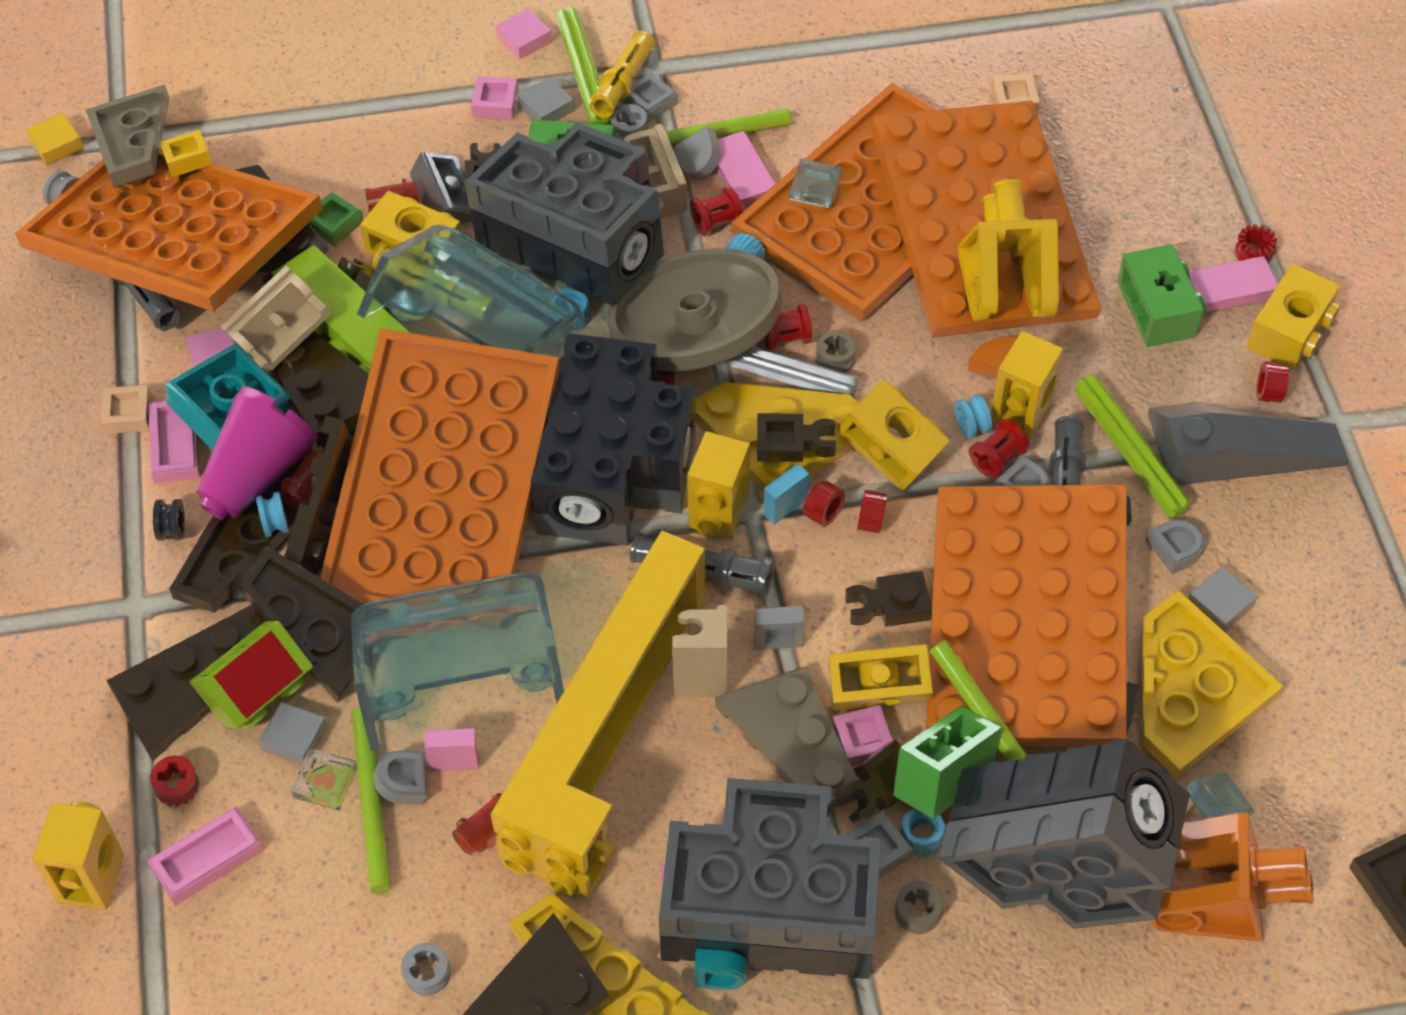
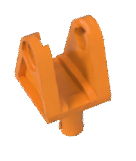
(1256, 880)

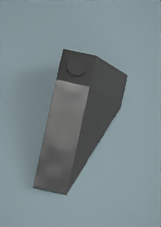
(1225, 443)

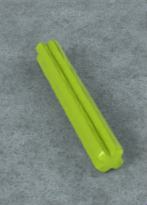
(580, 59)
(1132, 446)

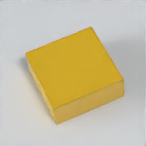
(54, 138)
(186, 153)

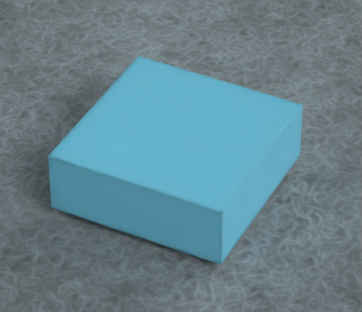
(786, 493)

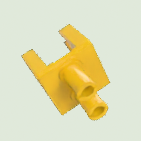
(1010, 231)

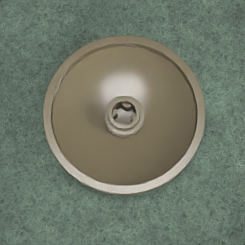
(699, 307)

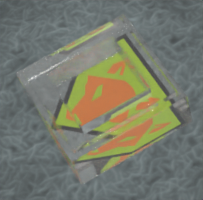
(324, 779)

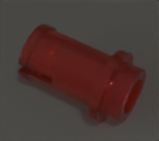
(404, 189)
(298, 486)
(476, 830)

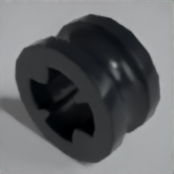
(168, 519)

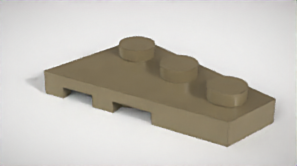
(130, 133)
(791, 730)

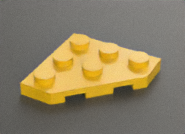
(733, 412)
(1194, 684)

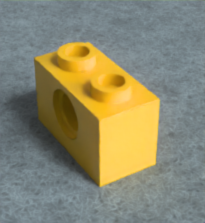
(399, 219)
(1293, 316)
(1026, 382)
(893, 456)
(718, 485)
(880, 677)
(78, 855)

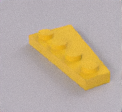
(627, 982)

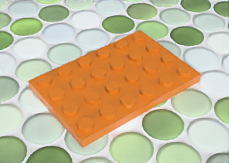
(936, 177)
(172, 235)
(856, 245)
(439, 466)
(1035, 608)

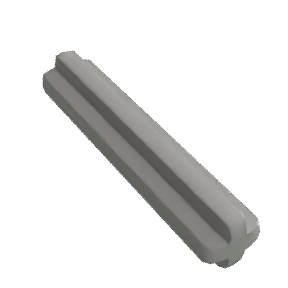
(794, 371)

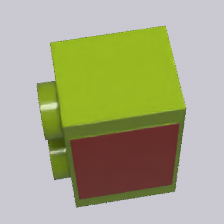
(252, 676)

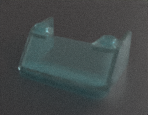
(471, 292)
(451, 639)

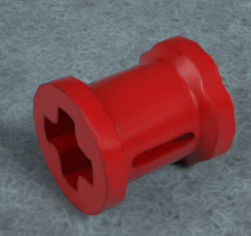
(702, 215)
(790, 327)
(999, 448)

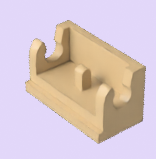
(663, 169)
(276, 319)
(702, 657)

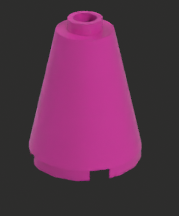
(252, 453)

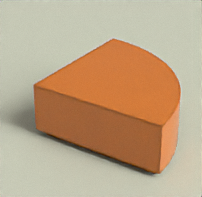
(990, 356)

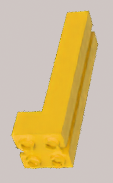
(548, 810)

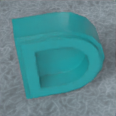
(720, 969)

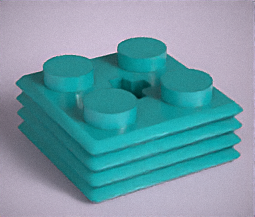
(208, 390)

